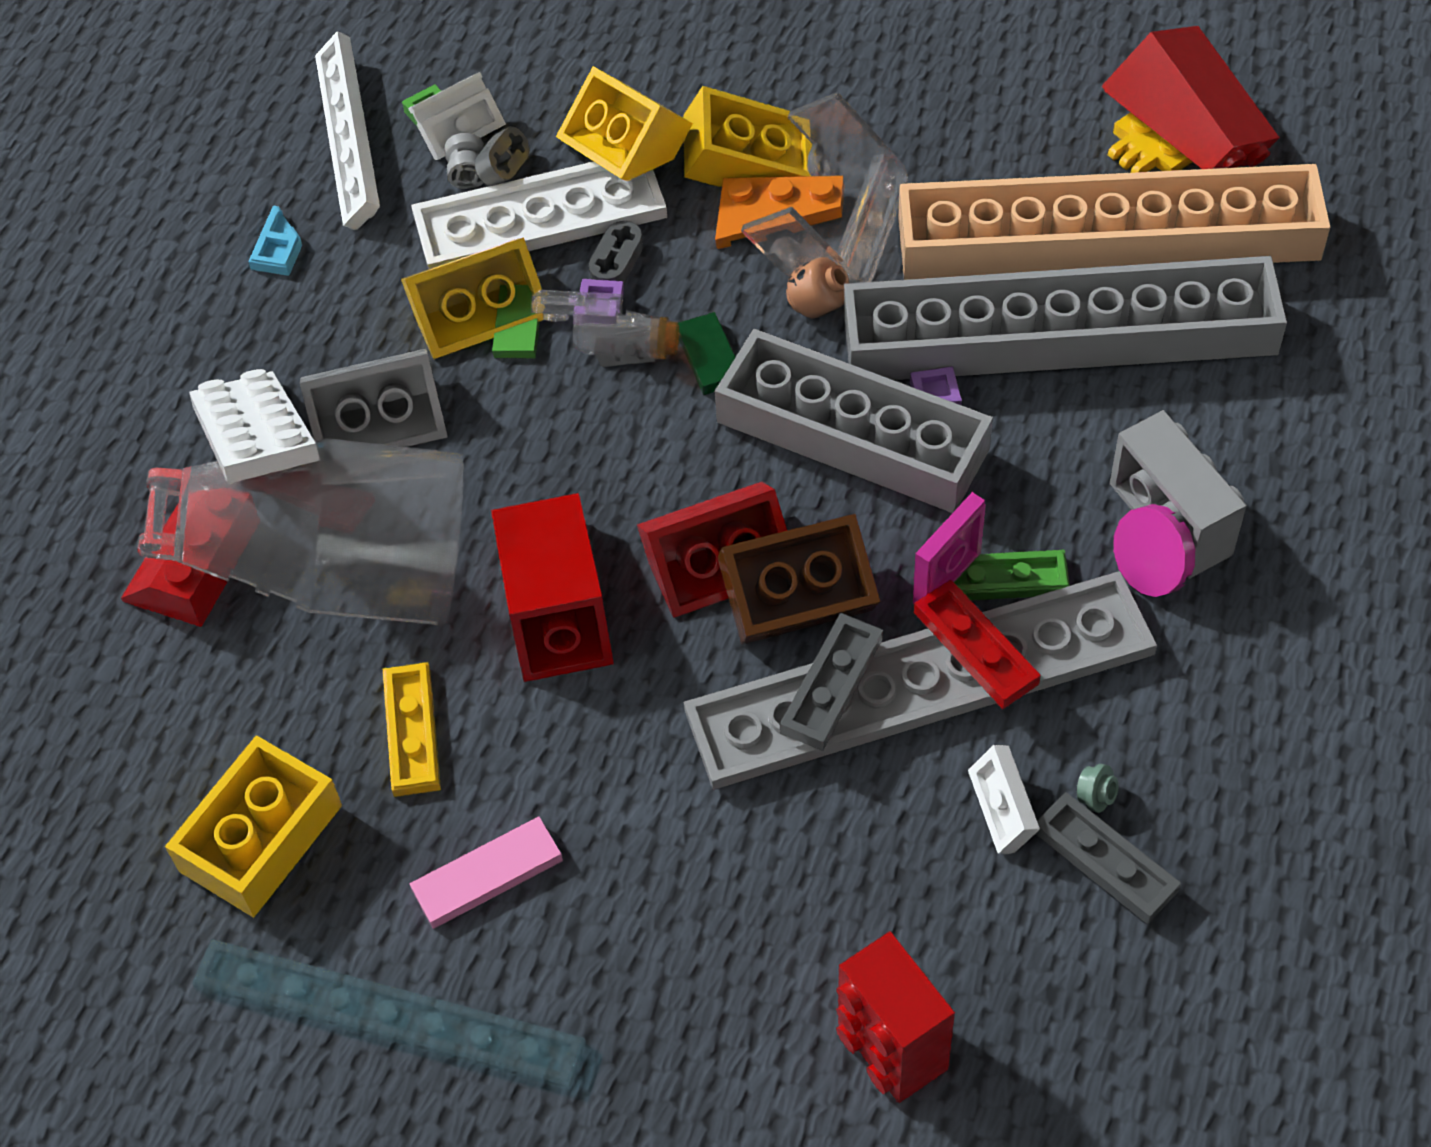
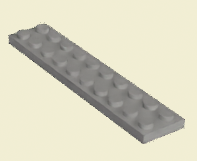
(920, 681)

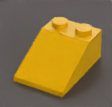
(741, 140)

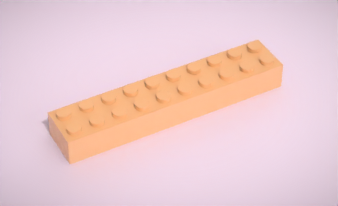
(1111, 220)

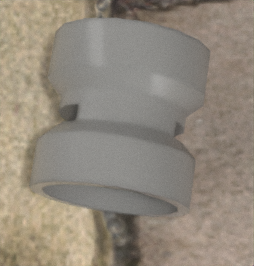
(461, 156)

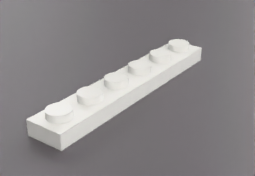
(347, 132)

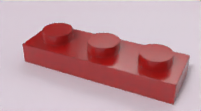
(977, 644)

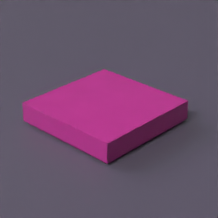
(950, 547)

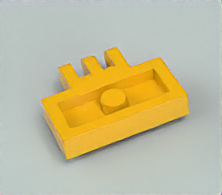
(1144, 148)

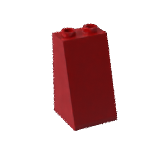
(1192, 100)
(552, 587)

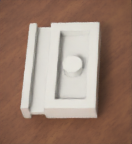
(457, 109)

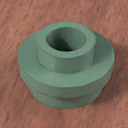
(1097, 787)

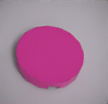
(1154, 550)

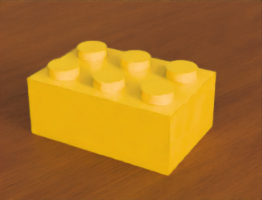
(254, 825)

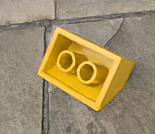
(622, 127)
(460, 298)

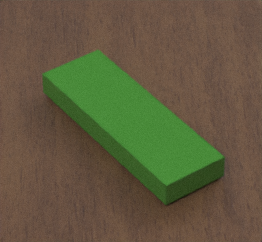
(1014, 575)

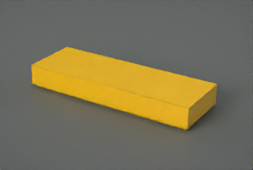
(411, 729)

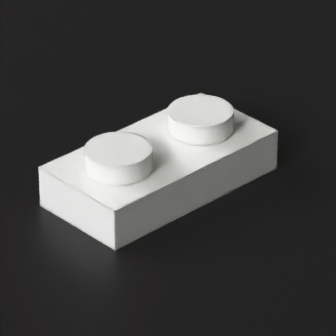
(1003, 799)

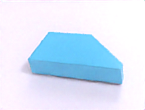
(276, 246)

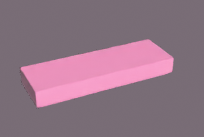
(486, 872)

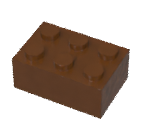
(798, 578)

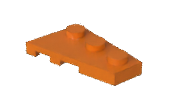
(752, 198)

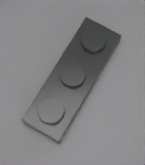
(831, 682)
(1107, 858)

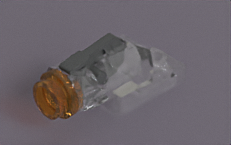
(604, 331)

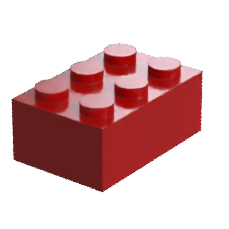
(893, 1018)

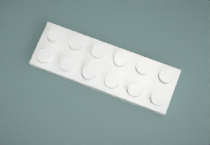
(540, 208)
(252, 426)

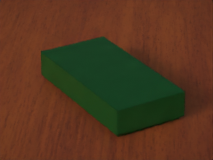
(706, 350)

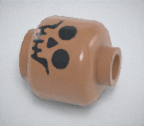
(817, 287)

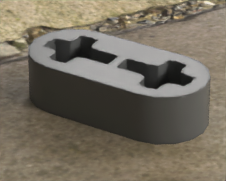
(507, 160)
(608, 252)

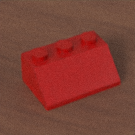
(687, 543)
(174, 587)

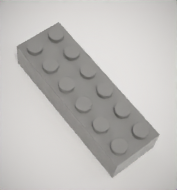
(854, 420)

